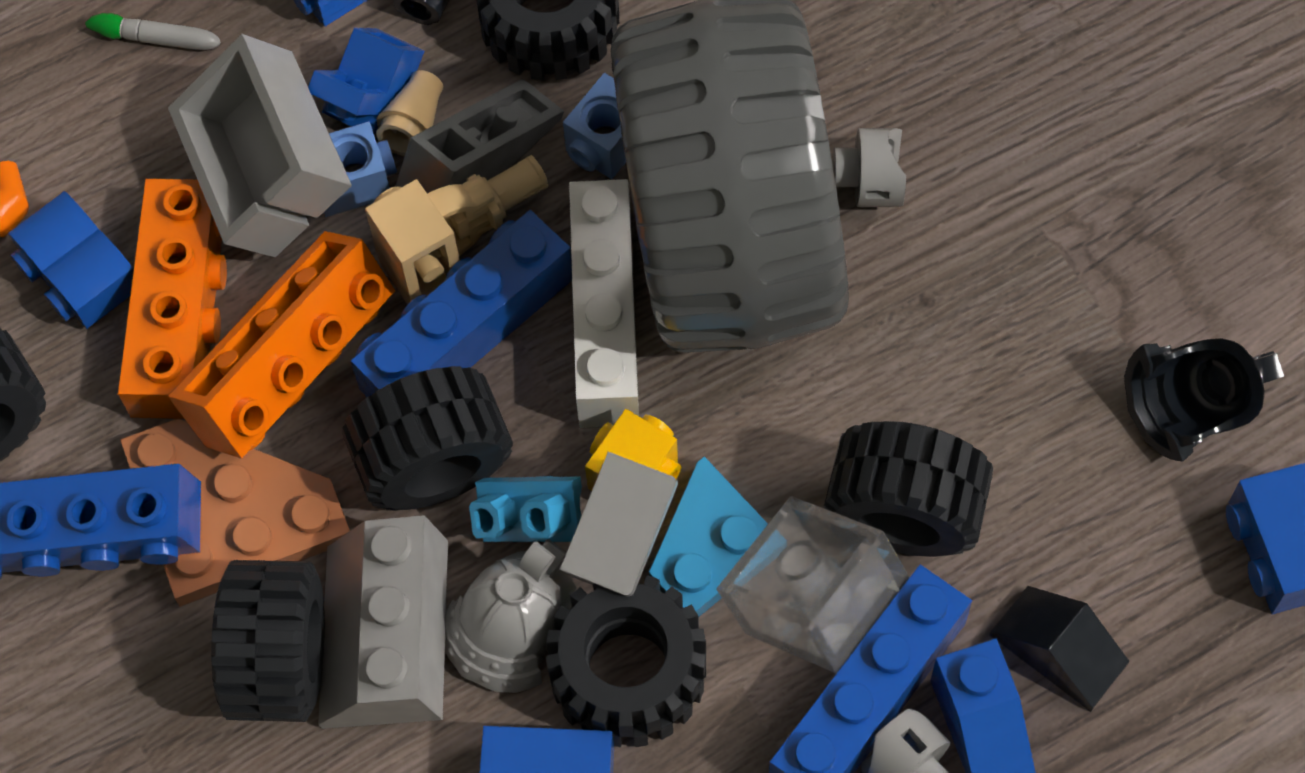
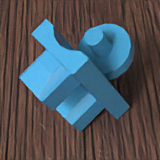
(526, 509)

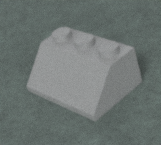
(384, 624)

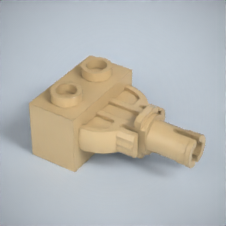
(425, 233)

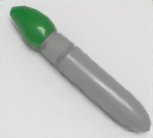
(116, 27)

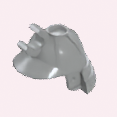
(504, 619)

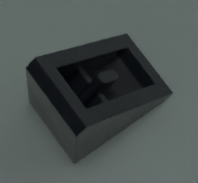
(1062, 643)

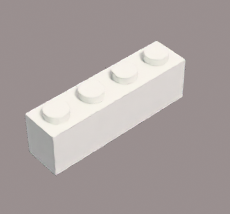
(603, 301)

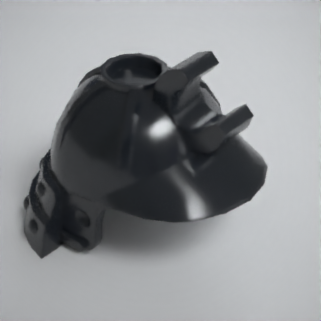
(1195, 391)

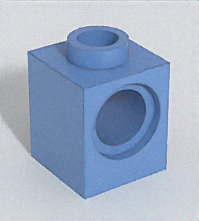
(359, 146)
(589, 148)

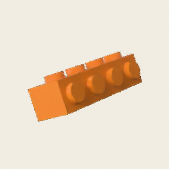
(170, 296)
(282, 344)

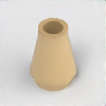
(409, 111)

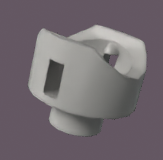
(872, 168)
(907, 753)

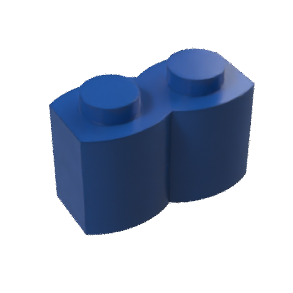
(73, 259)

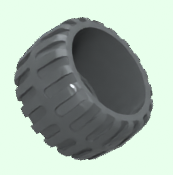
(730, 174)

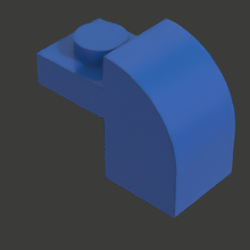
(368, 77)

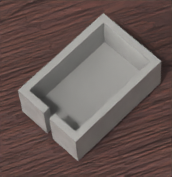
(258, 146)

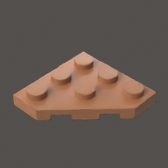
(248, 507)

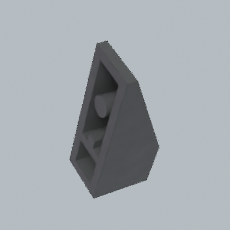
(480, 138)

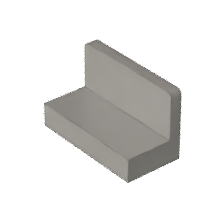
(619, 525)

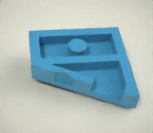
(705, 538)

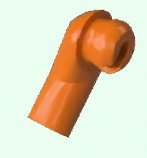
(13, 198)

